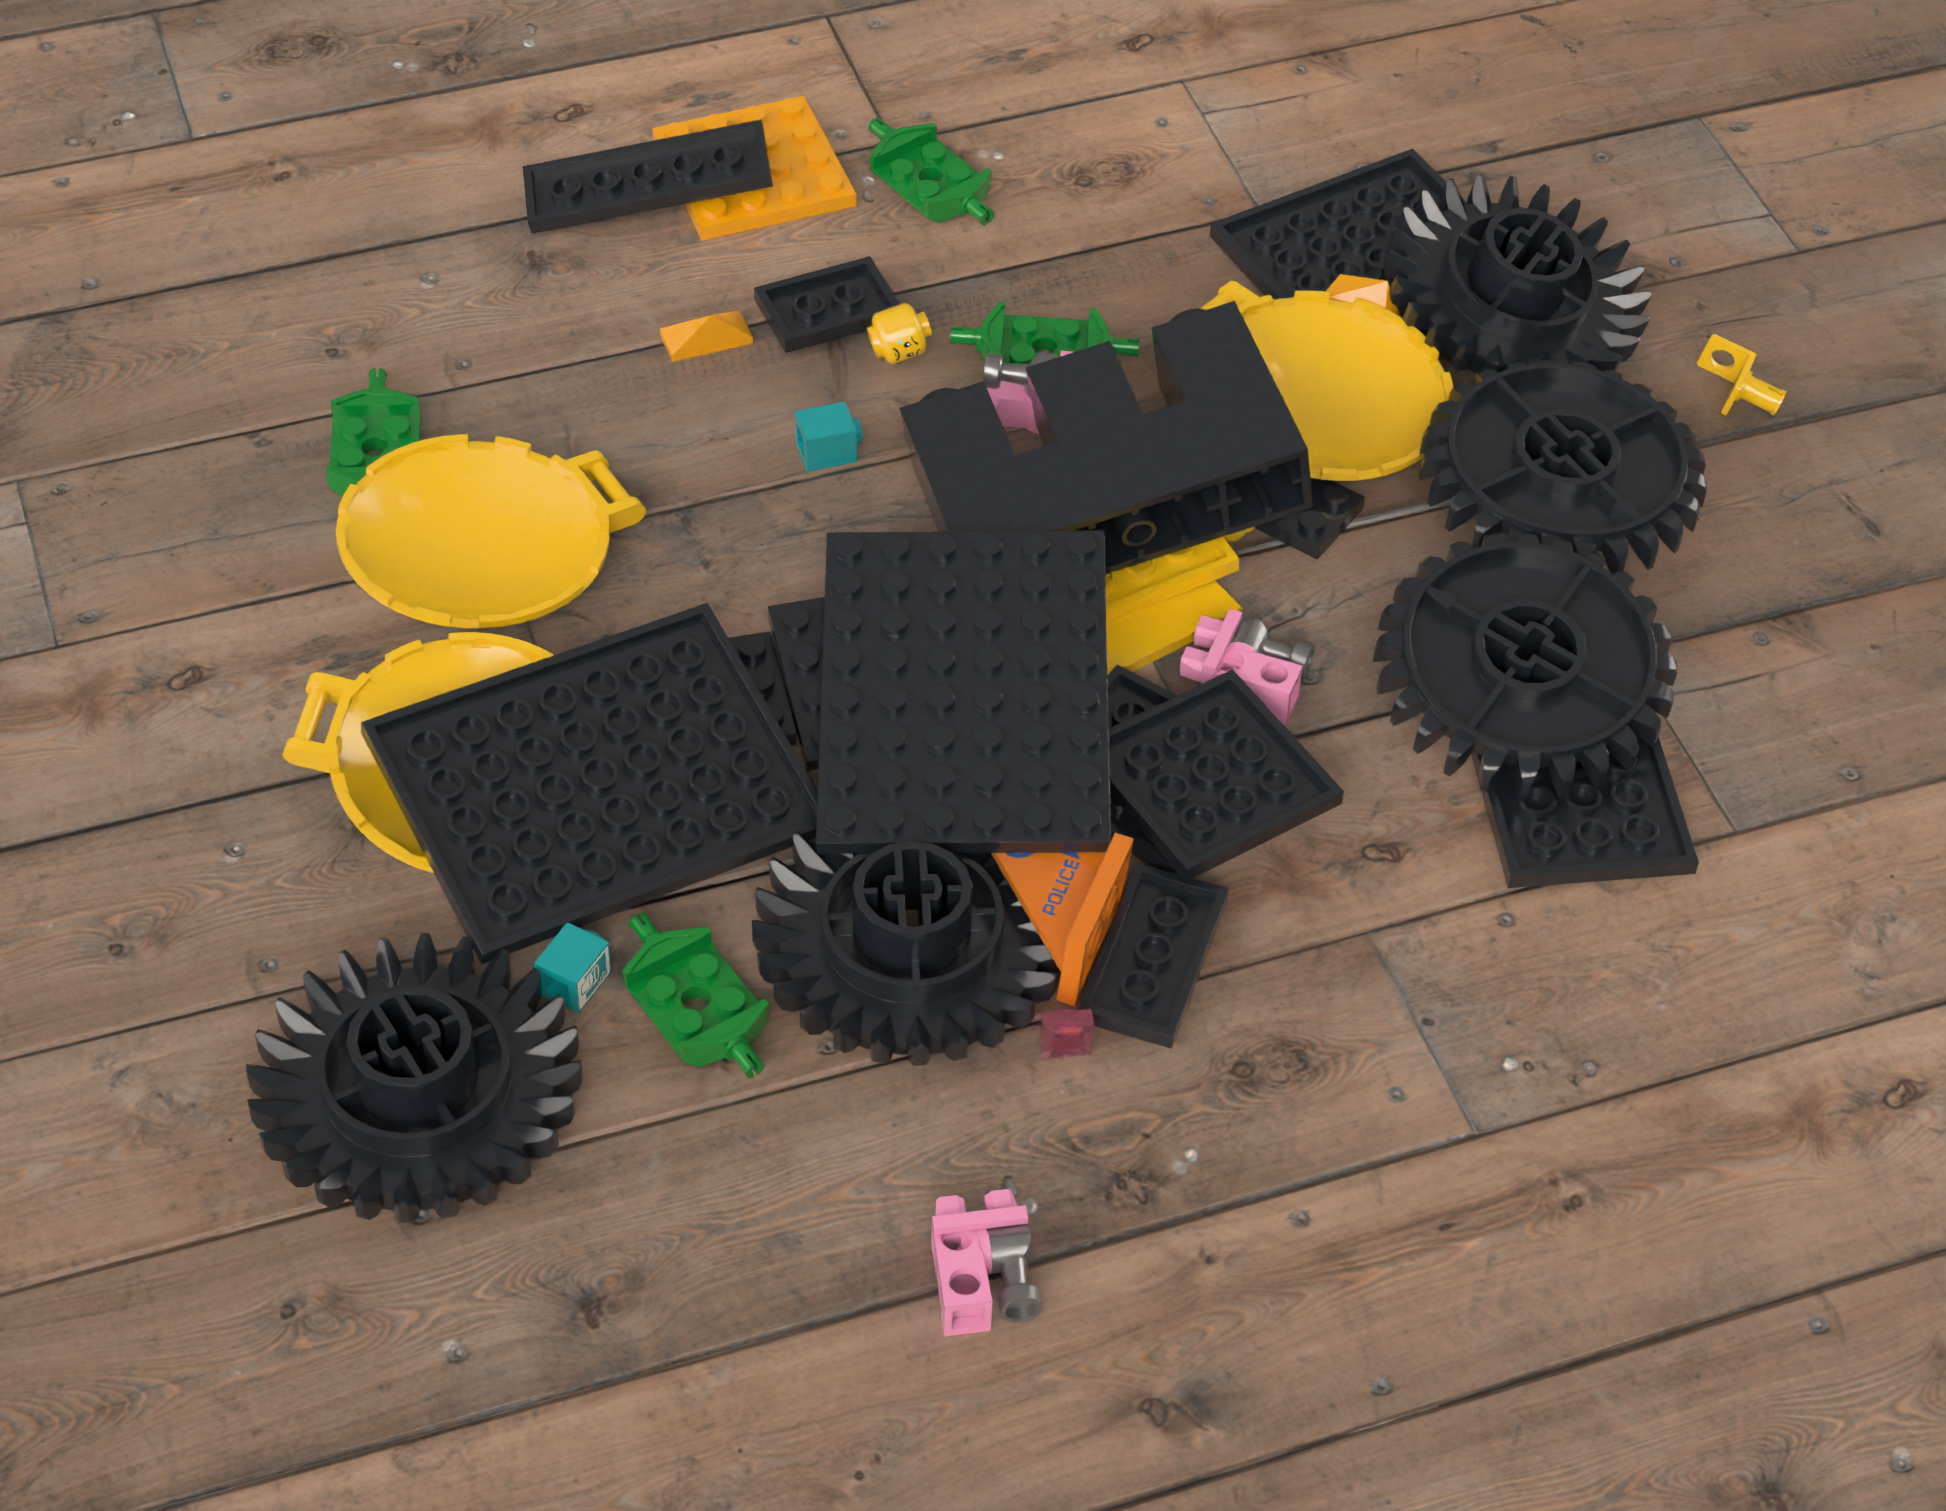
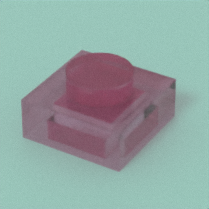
(1066, 1033)

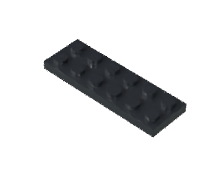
(646, 176)

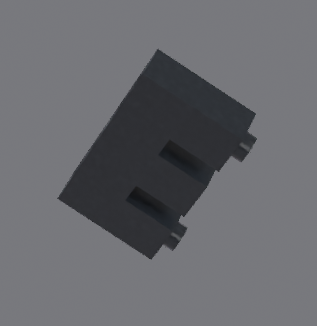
(1152, 480)

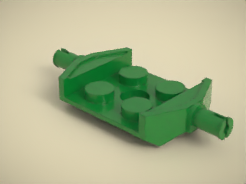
(913, 158)
(1021, 336)
(369, 422)
(687, 967)

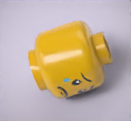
(899, 333)

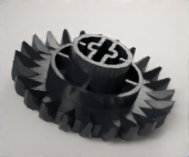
(1513, 281)
(1565, 460)
(1526, 660)
(854, 968)
(425, 1126)

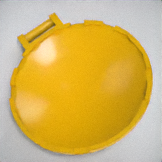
(1348, 376)
(480, 529)
(402, 679)

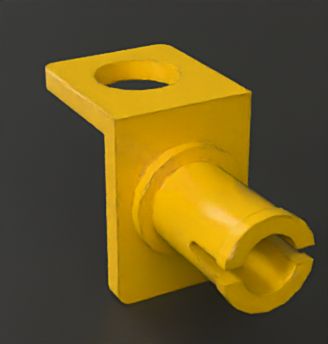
(1745, 385)

